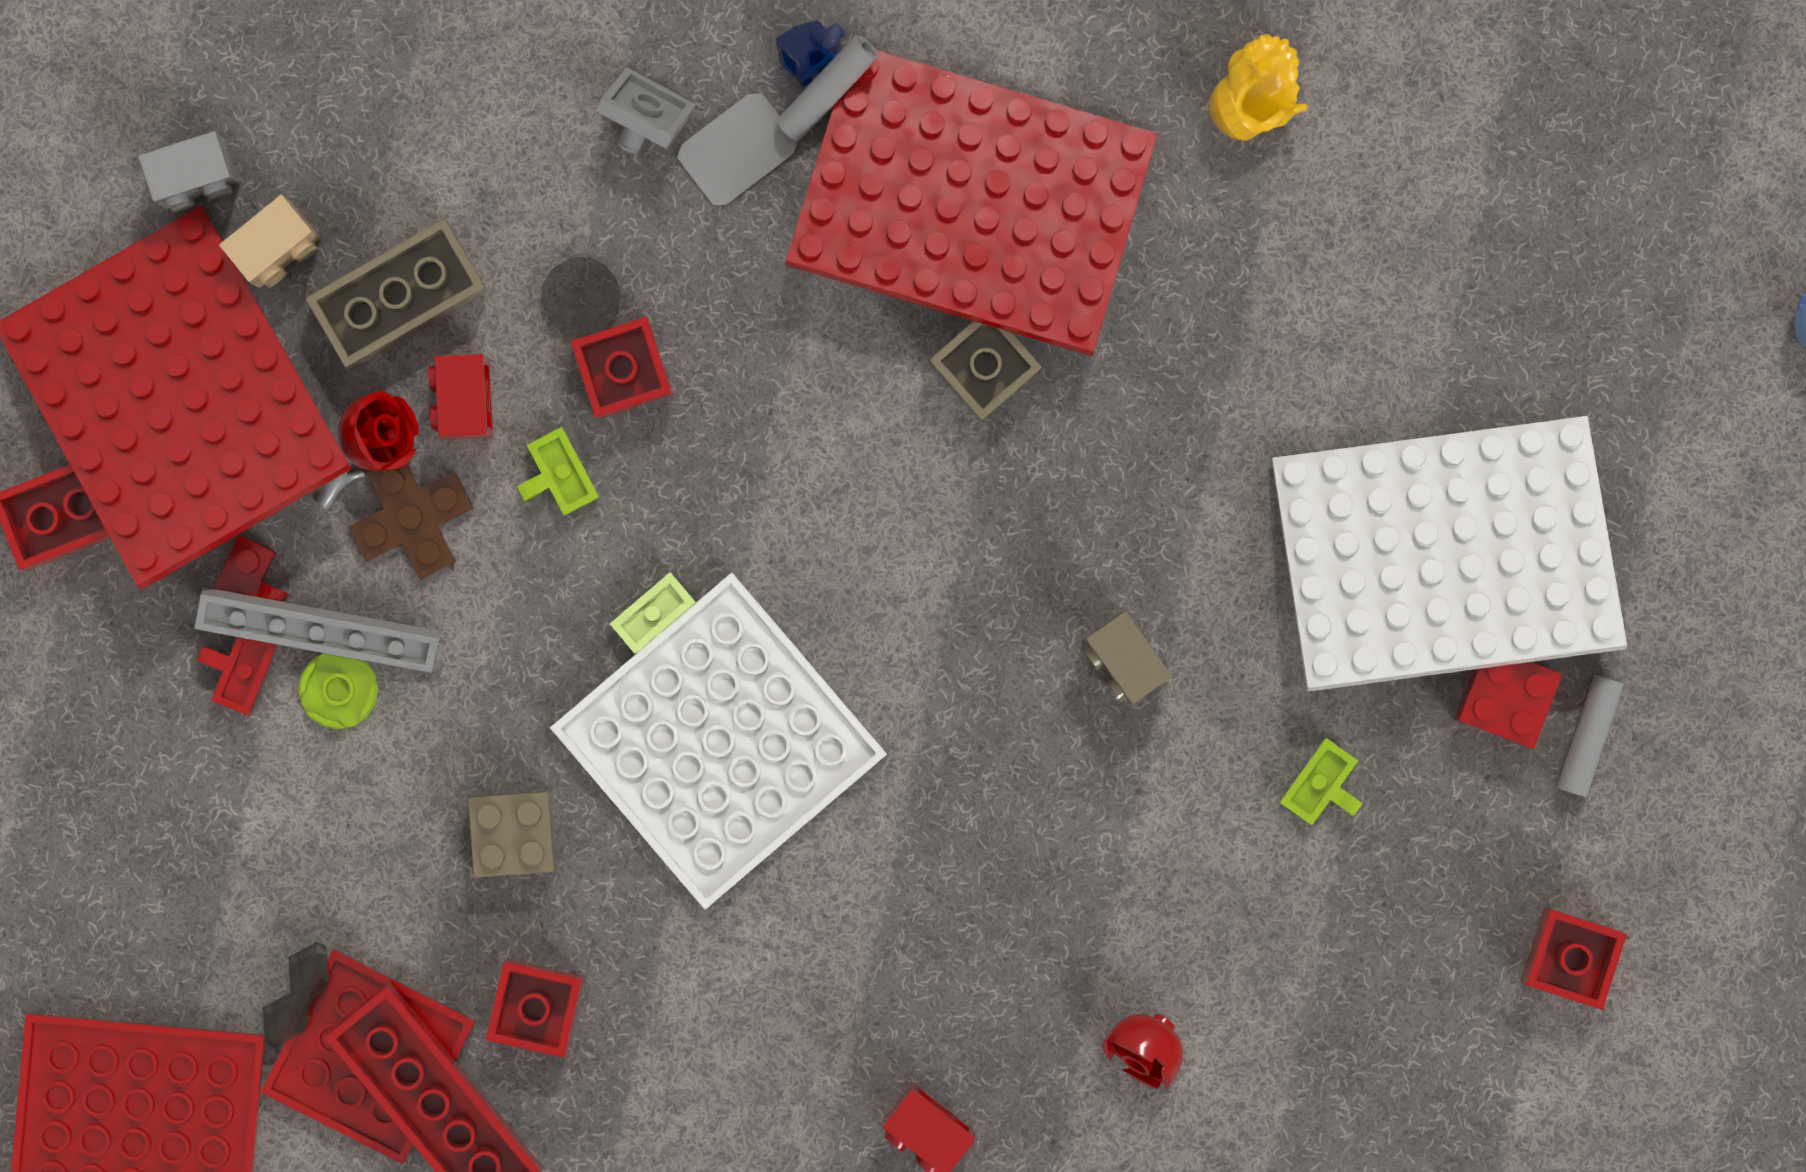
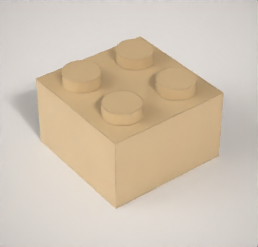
(271, 243)

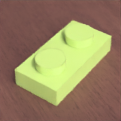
(652, 613)

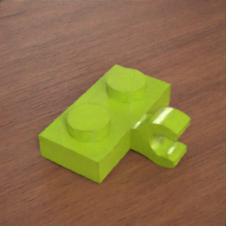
(560, 473)
(1321, 783)

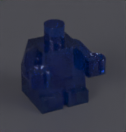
(808, 49)

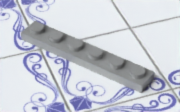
(316, 629)

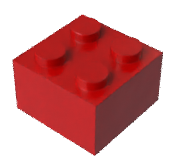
(621, 368)
(462, 397)
(1509, 701)
(1573, 958)
(535, 1008)
(927, 1131)

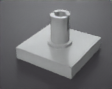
(644, 111)

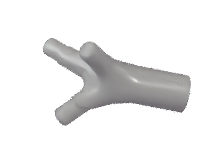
(333, 487)

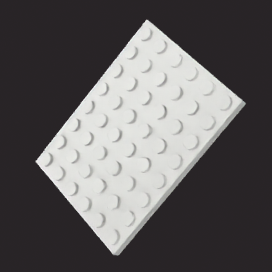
(1448, 553)

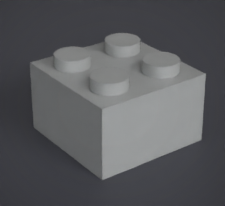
(190, 171)

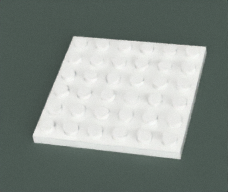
(718, 740)

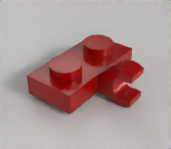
(247, 569)
(241, 672)

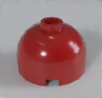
(378, 432)
(1147, 1048)

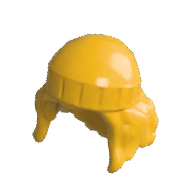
(1257, 90)

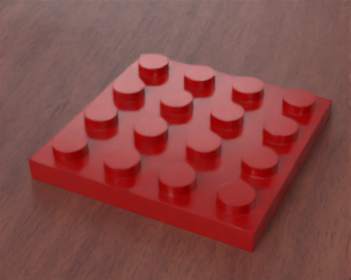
(322, 1086)

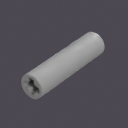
(827, 88)
(1590, 736)

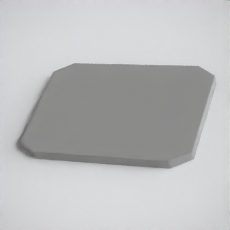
(736, 149)

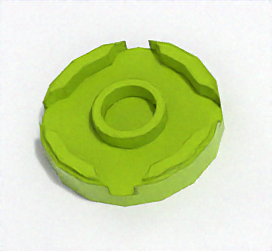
(352, 690)

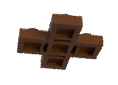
(412, 519)

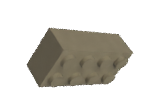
(396, 294)

